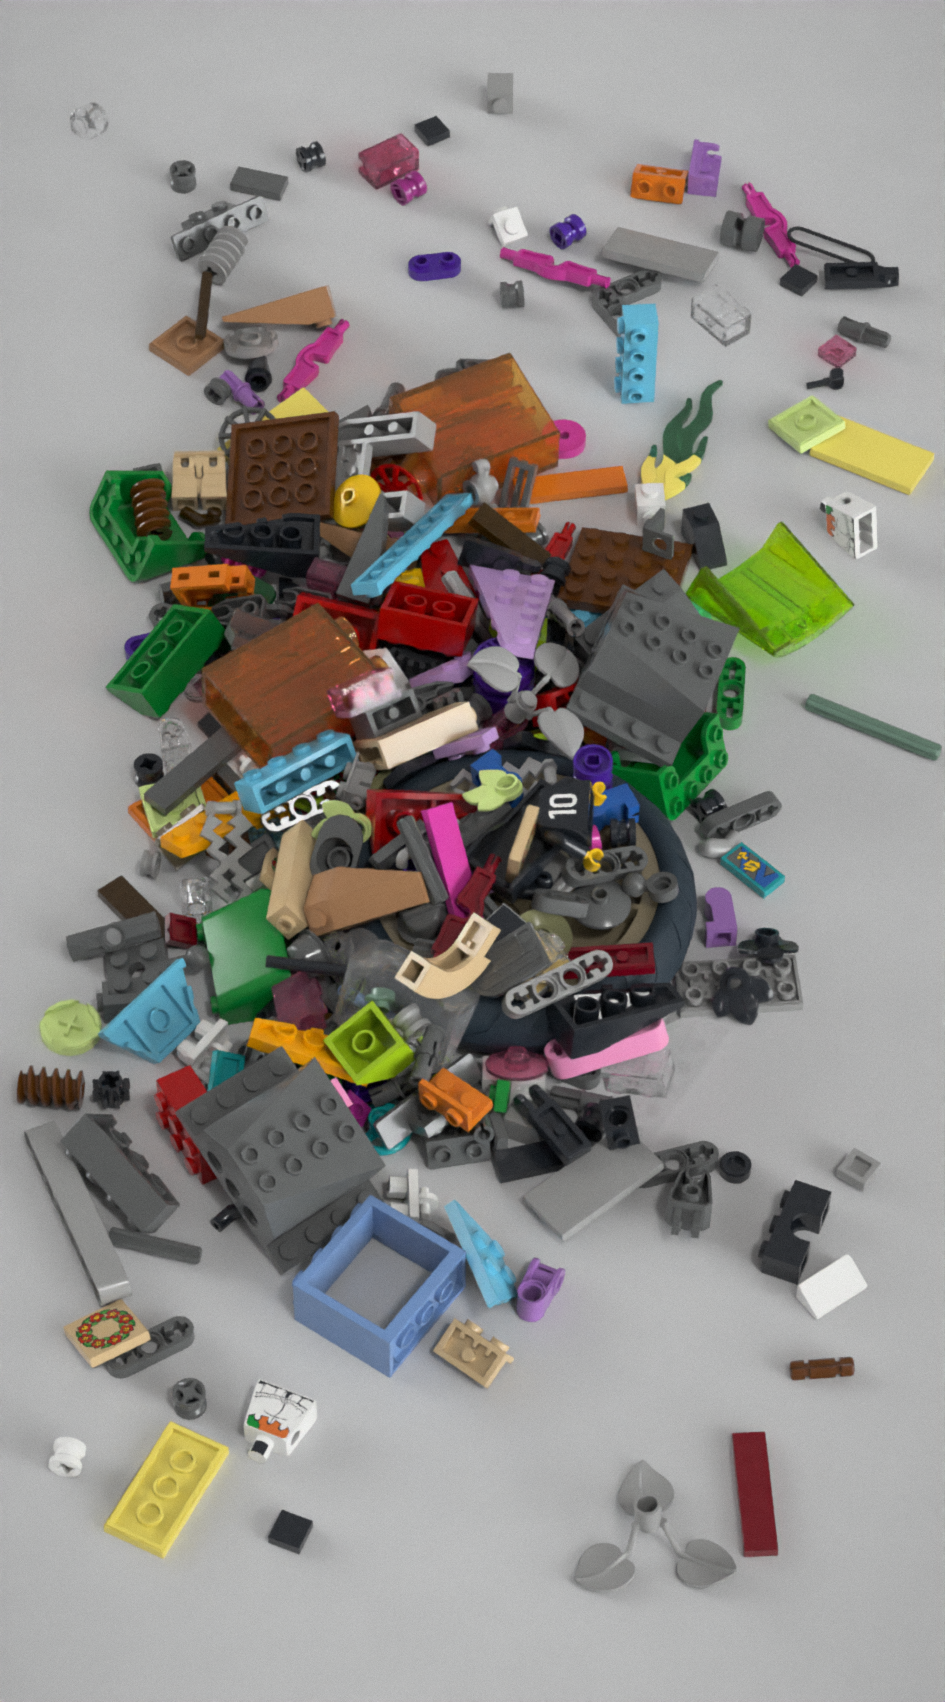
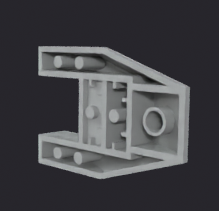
(384, 436)

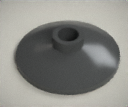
(607, 906)

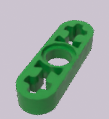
(737, 702)

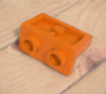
(659, 183)
(454, 1099)

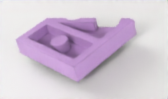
(451, 671)

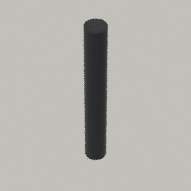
(305, 965)

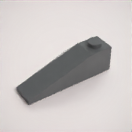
(368, 550)

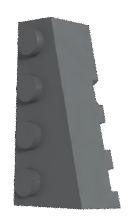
(120, 1171)

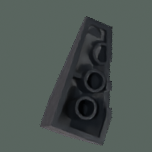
(277, 545)

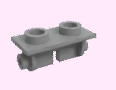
(359, 779)

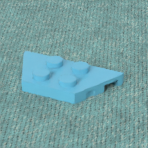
(156, 1017)
(484, 1257)

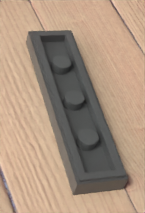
(192, 772)

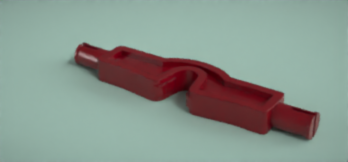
(470, 900)

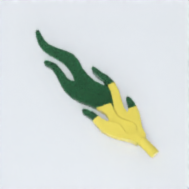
(678, 447)

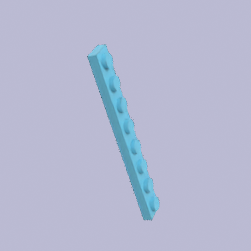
(411, 545)

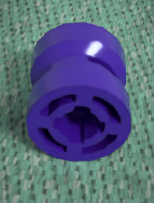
(570, 230)

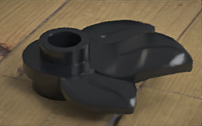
(767, 946)
(741, 1000)

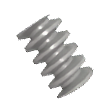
(223, 253)

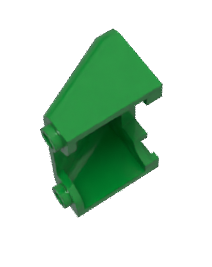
(139, 556)
(237, 946)

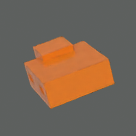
(202, 582)

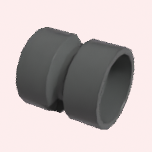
(742, 231)

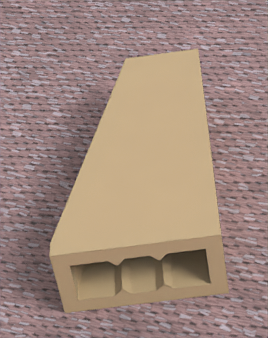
(418, 736)
(292, 880)

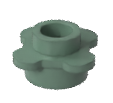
(383, 998)

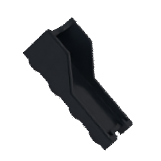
(500, 841)

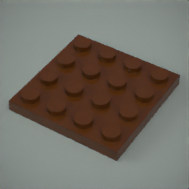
(282, 468)
(609, 560)

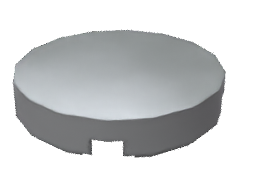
(251, 342)

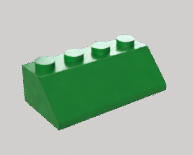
(167, 660)

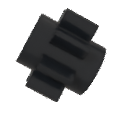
(111, 1089)

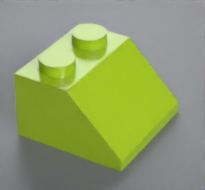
(370, 1046)

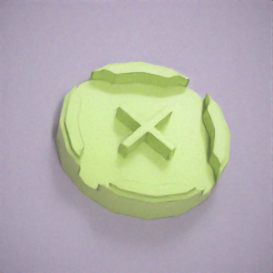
(70, 1027)

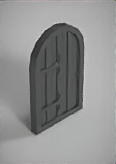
(512, 962)

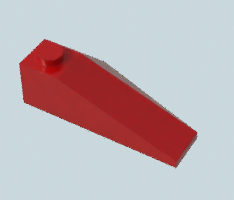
(389, 806)

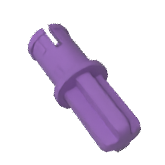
(242, 391)

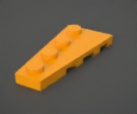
(185, 838)
(298, 1044)

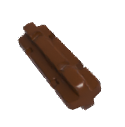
(822, 1368)

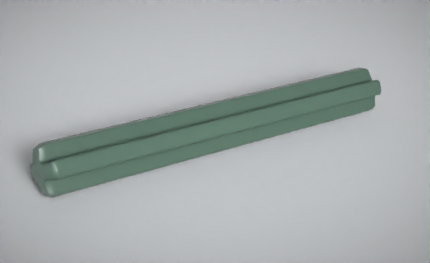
(873, 727)

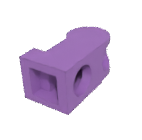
(720, 912)

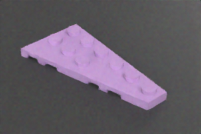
(515, 606)

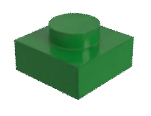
(501, 1095)

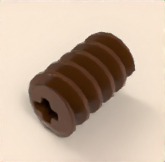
(150, 509)
(51, 1088)

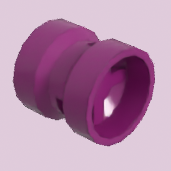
(411, 186)

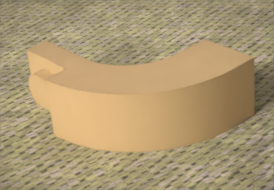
(456, 967)

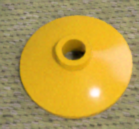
(355, 501)

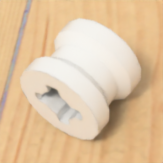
(67, 1457)

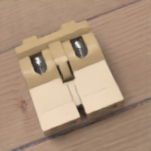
(199, 476)

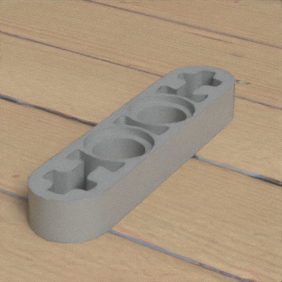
(558, 986)

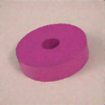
(572, 438)

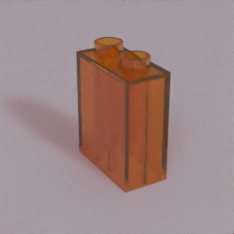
(477, 416)
(276, 684)

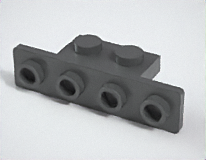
(203, 226)
(414, 1117)

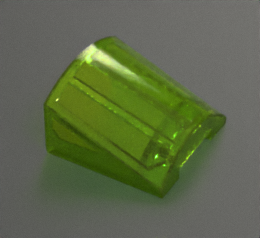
(774, 596)

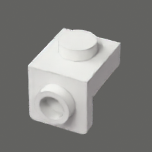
(508, 225)
(649, 500)

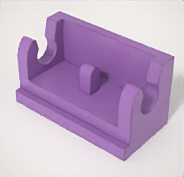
(704, 169)

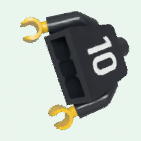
(567, 818)

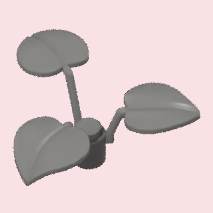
(499, 670)
(646, 1497)

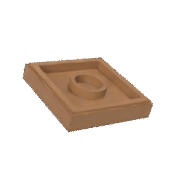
(182, 350)

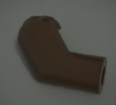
(199, 520)

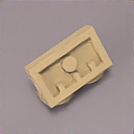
(471, 1352)

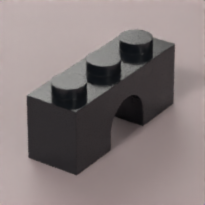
(802, 1209)

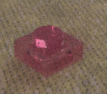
(837, 351)

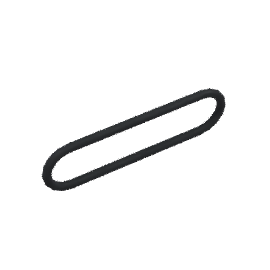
(829, 239)

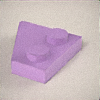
(475, 741)

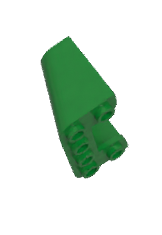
(694, 768)

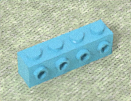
(637, 353)
(295, 772)

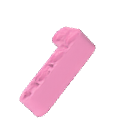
(638, 1044)

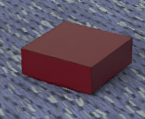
(180, 930)

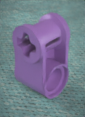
(541, 1286)

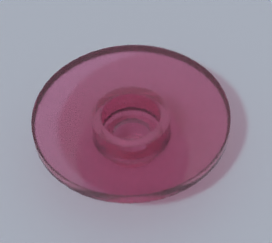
(516, 1064)

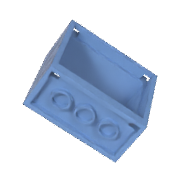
(378, 1347)

